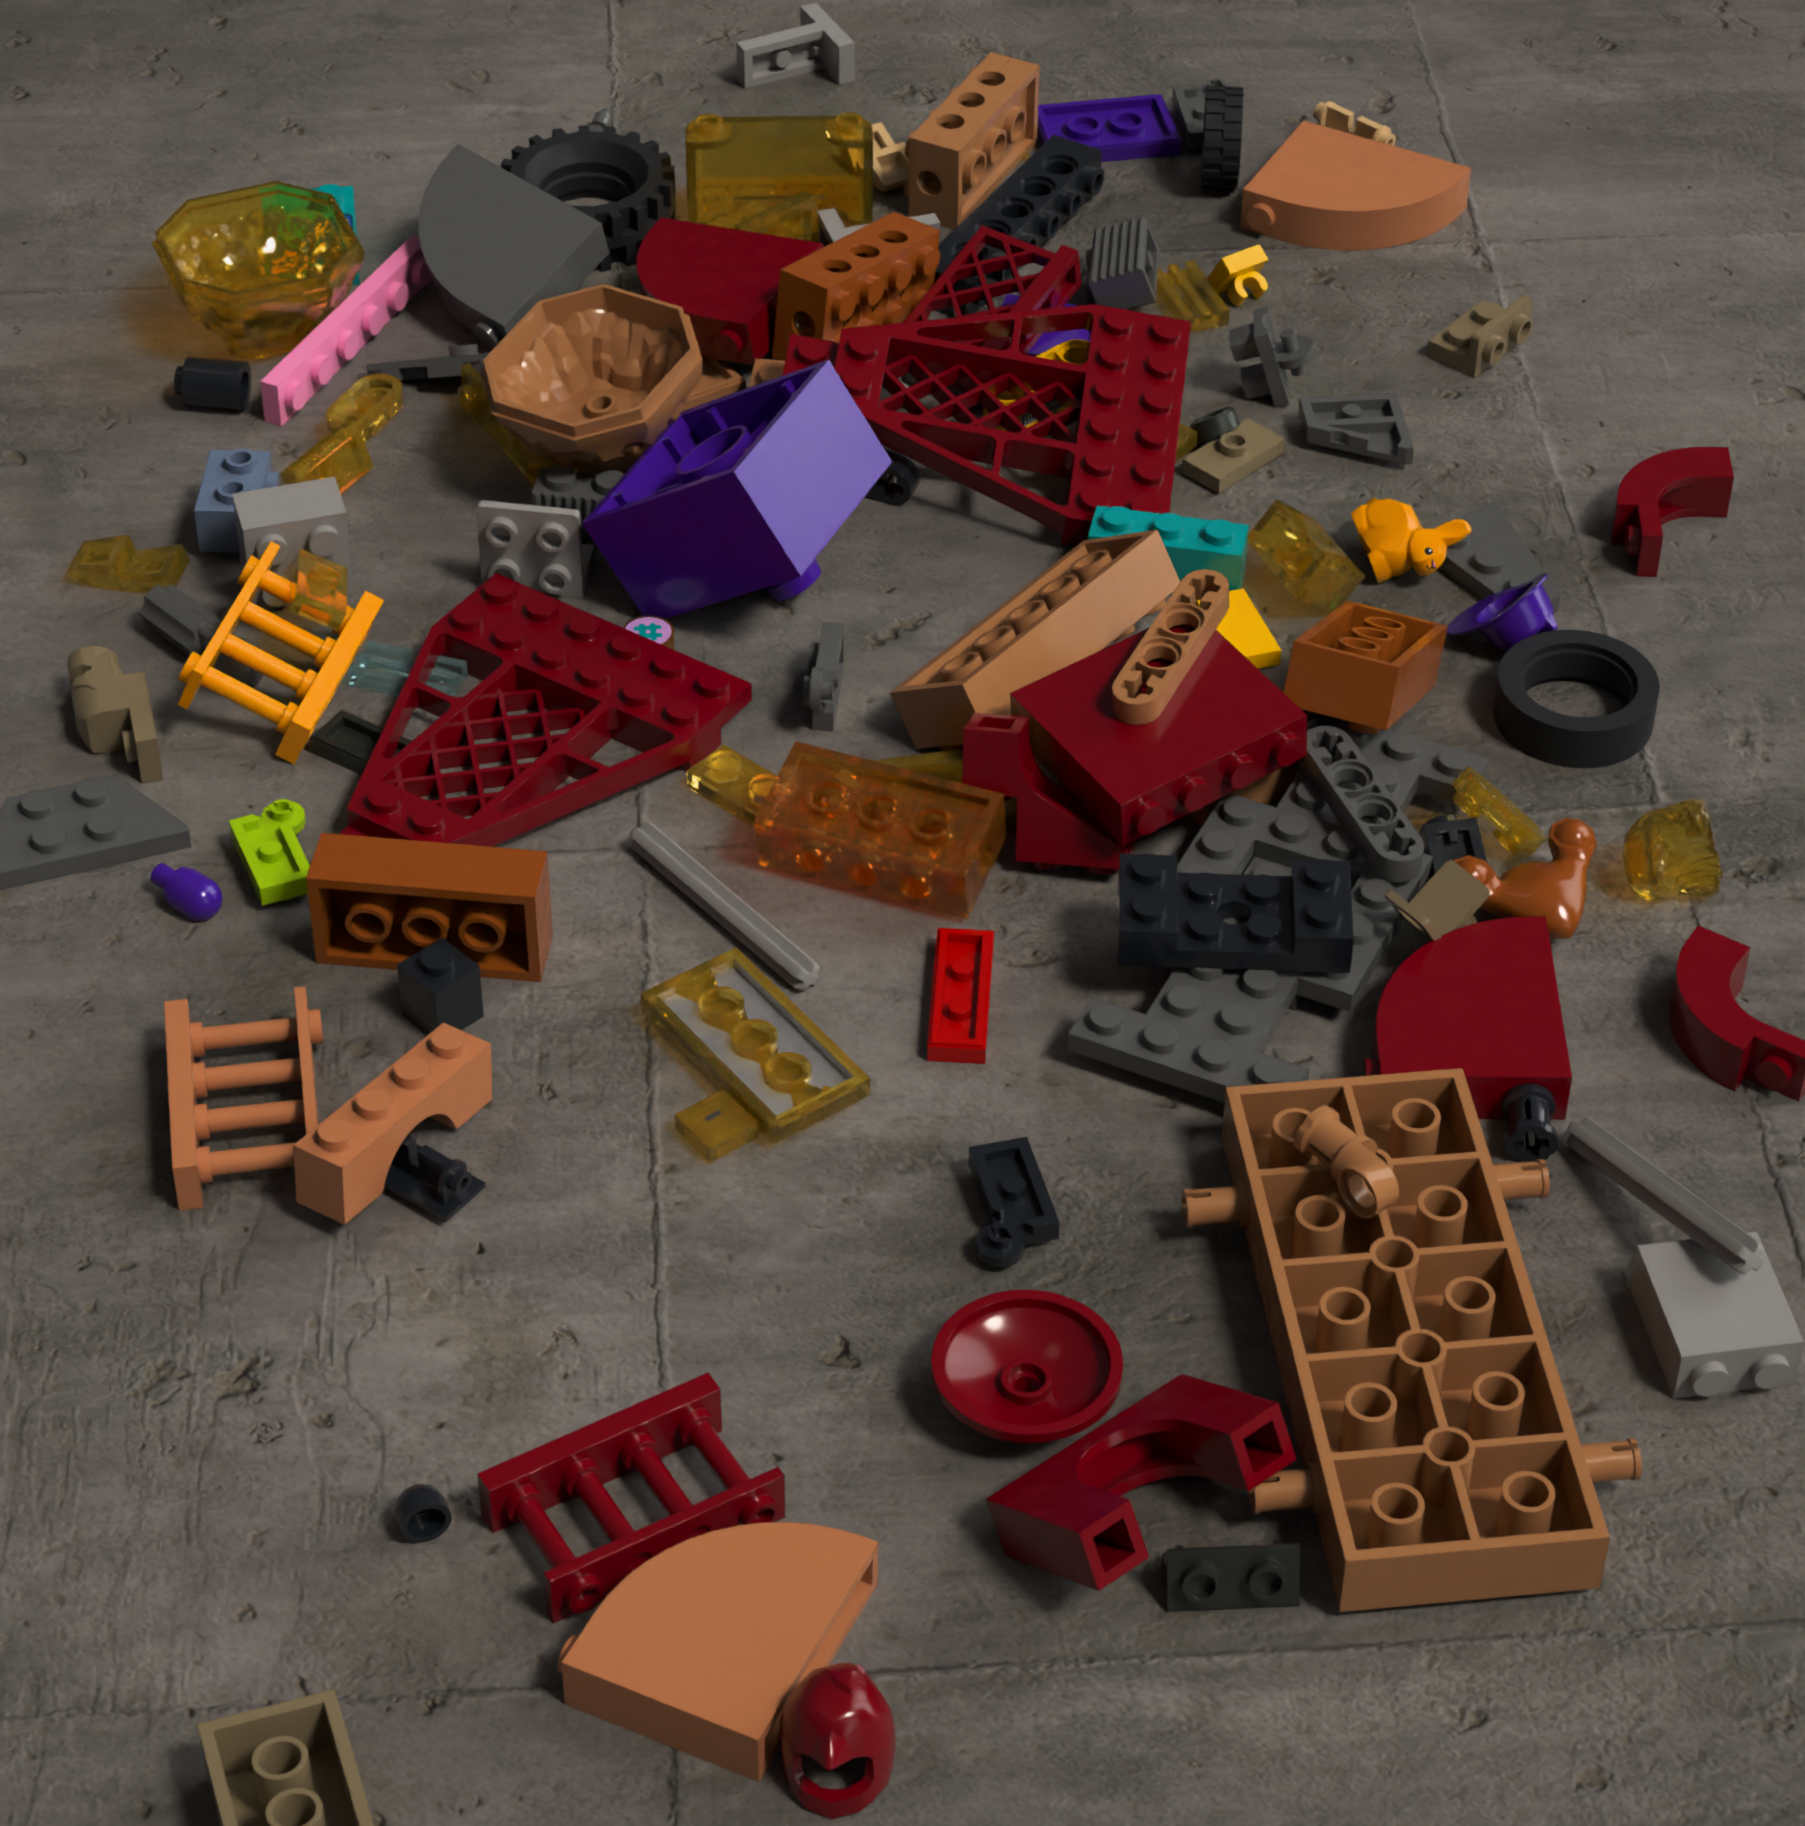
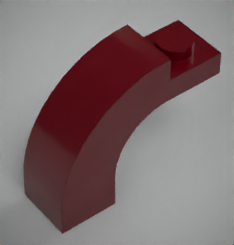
(1666, 489)
(1717, 1031)

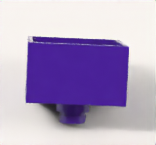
(740, 494)

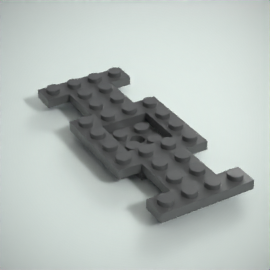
(1215, 1022)

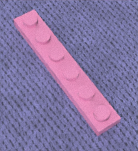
(344, 332)

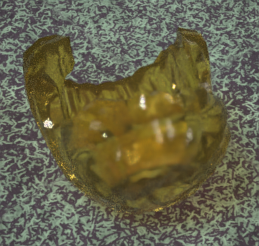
(1672, 853)

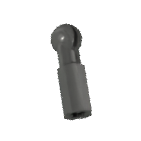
(190, 628)

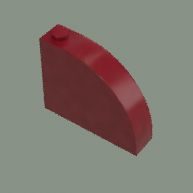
(721, 281)
(1482, 1005)

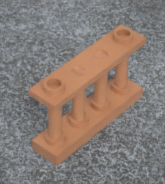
(192, 1080)

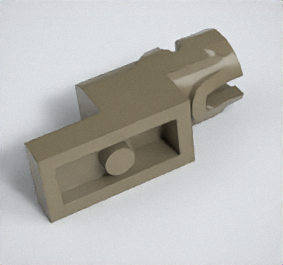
(114, 709)

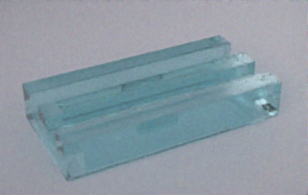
(387, 667)

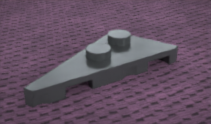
(432, 367)

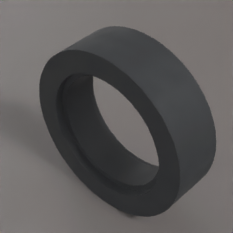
(1572, 739)

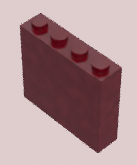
(1210, 740)

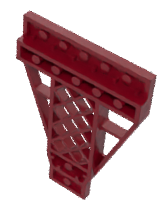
(1121, 397)
(531, 657)

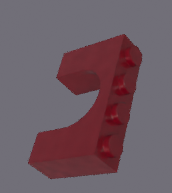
(1071, 1507)

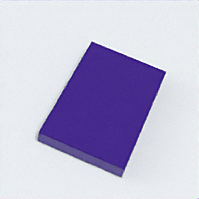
(1118, 126)

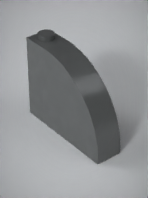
(500, 244)

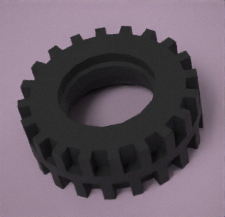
(608, 168)

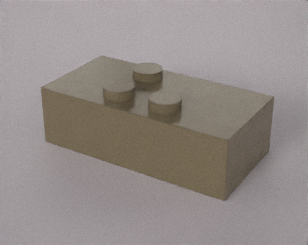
(284, 1766)

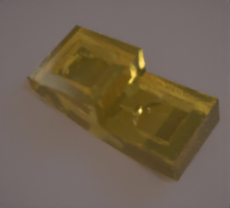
(118, 566)

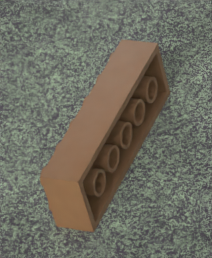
(1049, 624)

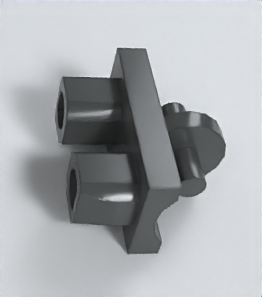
(1276, 357)

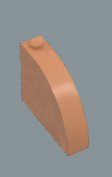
(1351, 192)
(719, 1636)

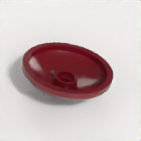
(1027, 1366)

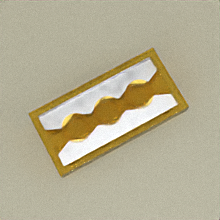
(755, 1044)

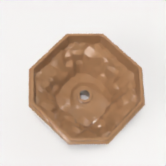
(593, 376)

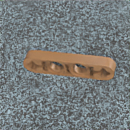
(1161, 643)

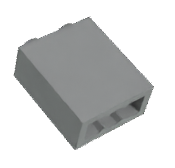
(1713, 1324)

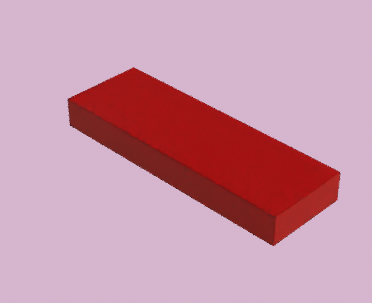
(960, 996)

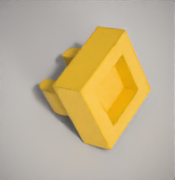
(1239, 271)

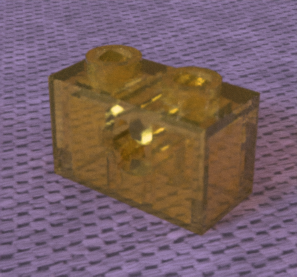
(1304, 557)

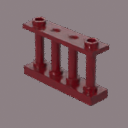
(607, 1450)

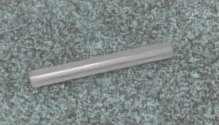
(725, 906)
(1665, 1196)

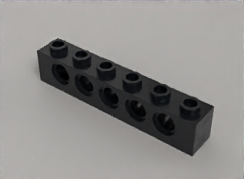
(1027, 207)

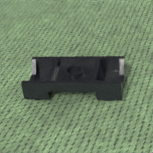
(1288, 920)

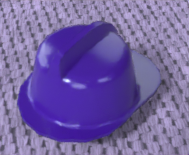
(1509, 615)

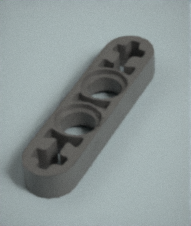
(1371, 800)

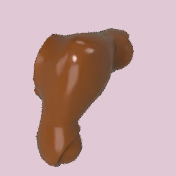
(1543, 888)

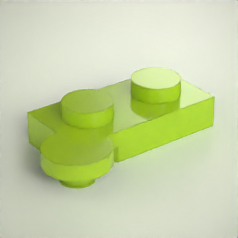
(272, 850)

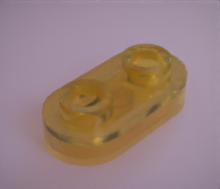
(368, 404)
(1513, 827)

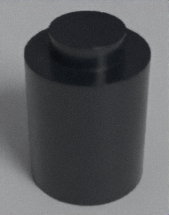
(213, 383)

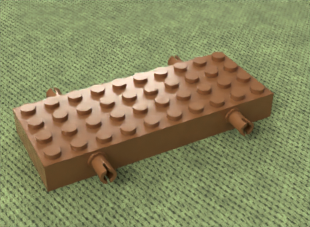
(1412, 1351)

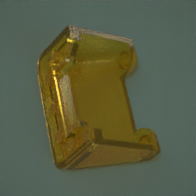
(777, 158)

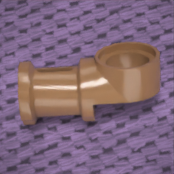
(1350, 1160)

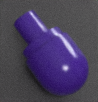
(188, 891)

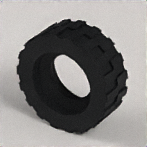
(1222, 137)

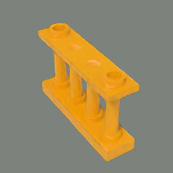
(311, 688)

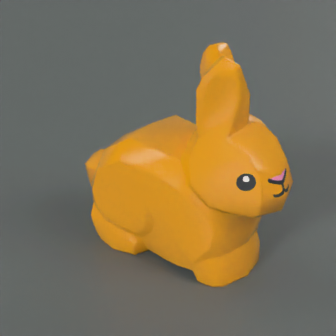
(1399, 543)

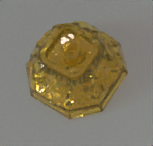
(260, 264)

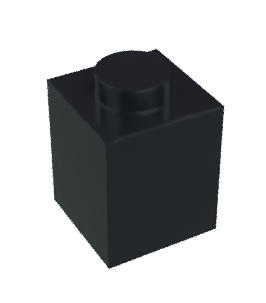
(440, 988)

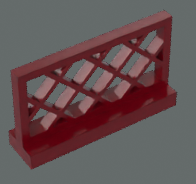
(1036, 291)

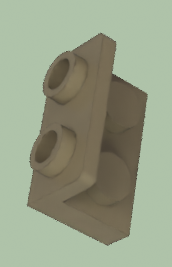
(1482, 336)

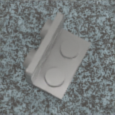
(534, 547)

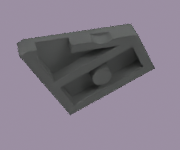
(1358, 425)

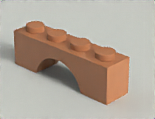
(349, 1153)

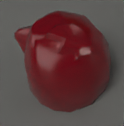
(833, 1719)

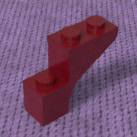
(1051, 822)

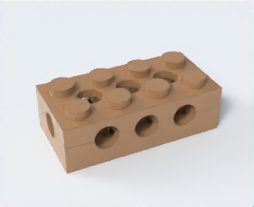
(973, 139)

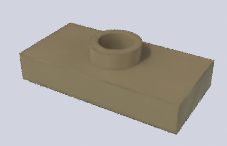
(1233, 456)

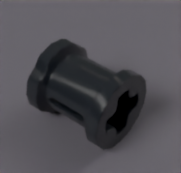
(1539, 1121)

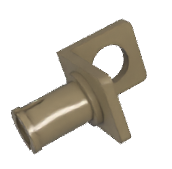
(1443, 903)

